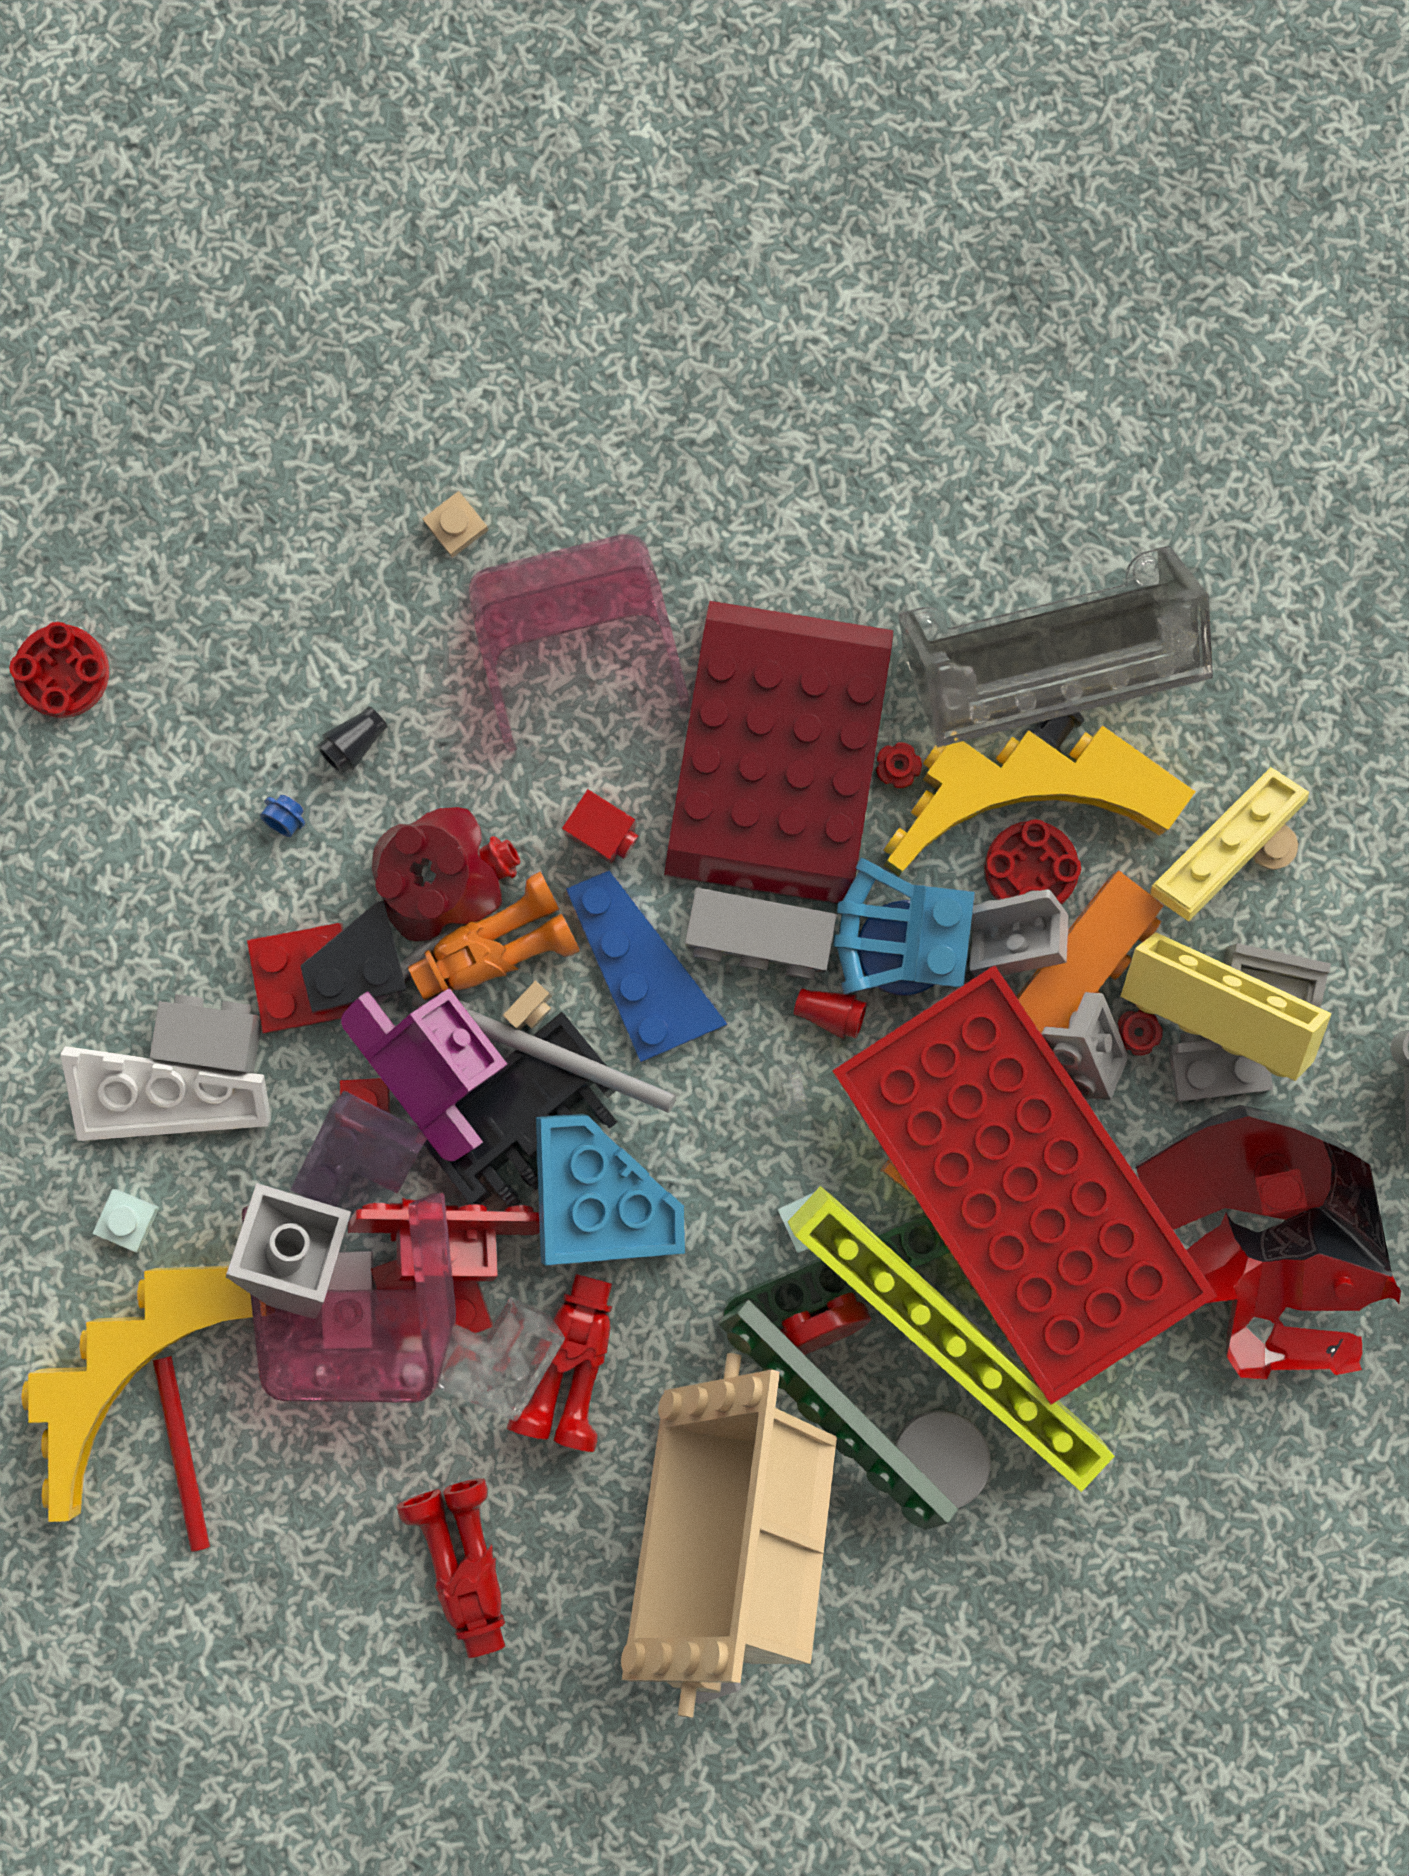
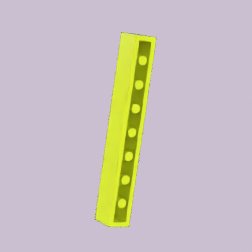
(949, 1338)

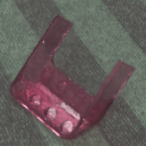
(565, 594)
(367, 1340)

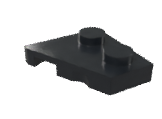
(355, 963)

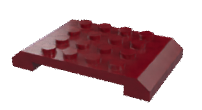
(779, 753)

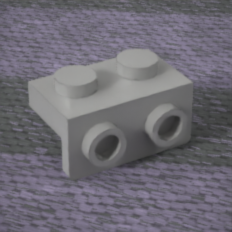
(1019, 933)

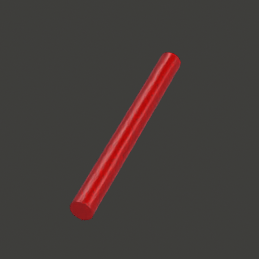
(181, 1453)

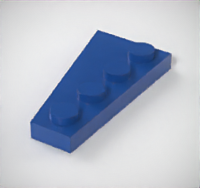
(647, 981)

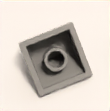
(288, 1250)

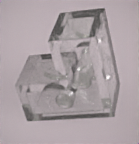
(505, 1365)

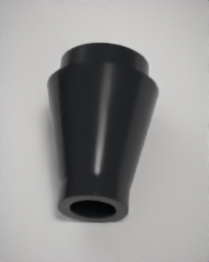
(350, 741)

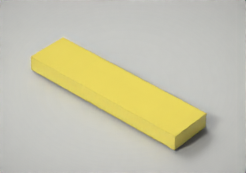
(1229, 844)

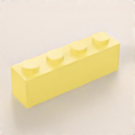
(1225, 1006)

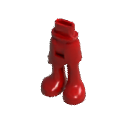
(585, 1344)
(467, 1590)

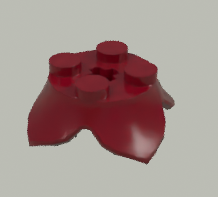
(463, 885)

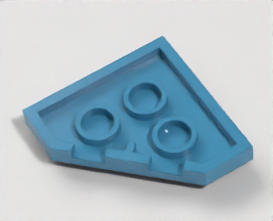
(599, 1198)

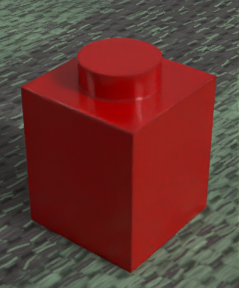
(601, 827)

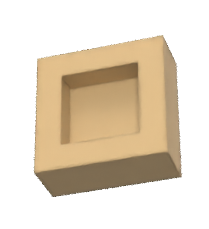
(455, 524)
(529, 1007)

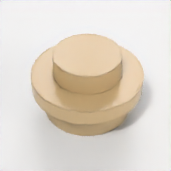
(1278, 850)

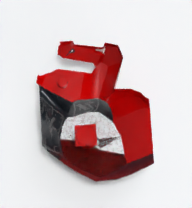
(1318, 1259)

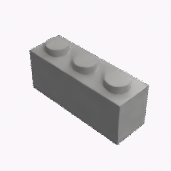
(760, 933)

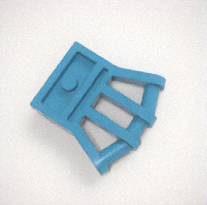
(935, 932)

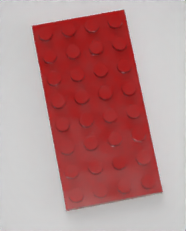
(1023, 1185)

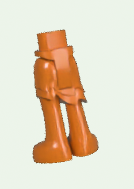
(472, 957)

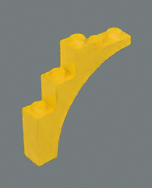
(1103, 775)
(115, 1350)

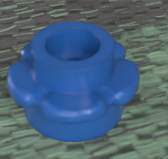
(283, 815)

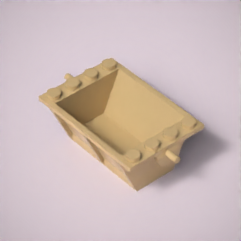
(729, 1537)

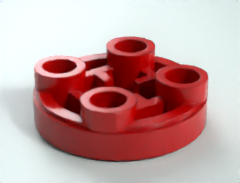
(60, 670)
(1031, 860)
(838, 1322)

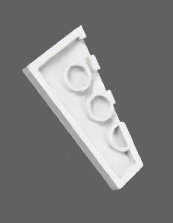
(146, 1096)

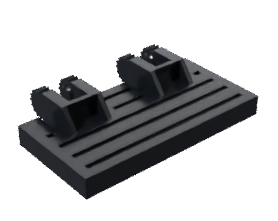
(506, 1113)

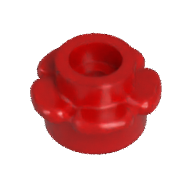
(898, 777)
(501, 857)
(1151, 1034)

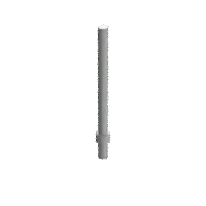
(566, 1059)

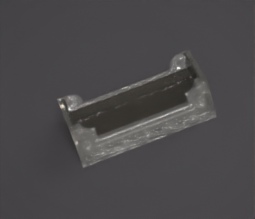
(1061, 652)

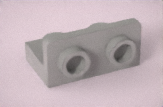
(1090, 1048)
(1208, 1071)

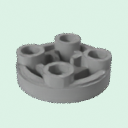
(947, 1453)

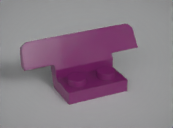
(428, 1063)

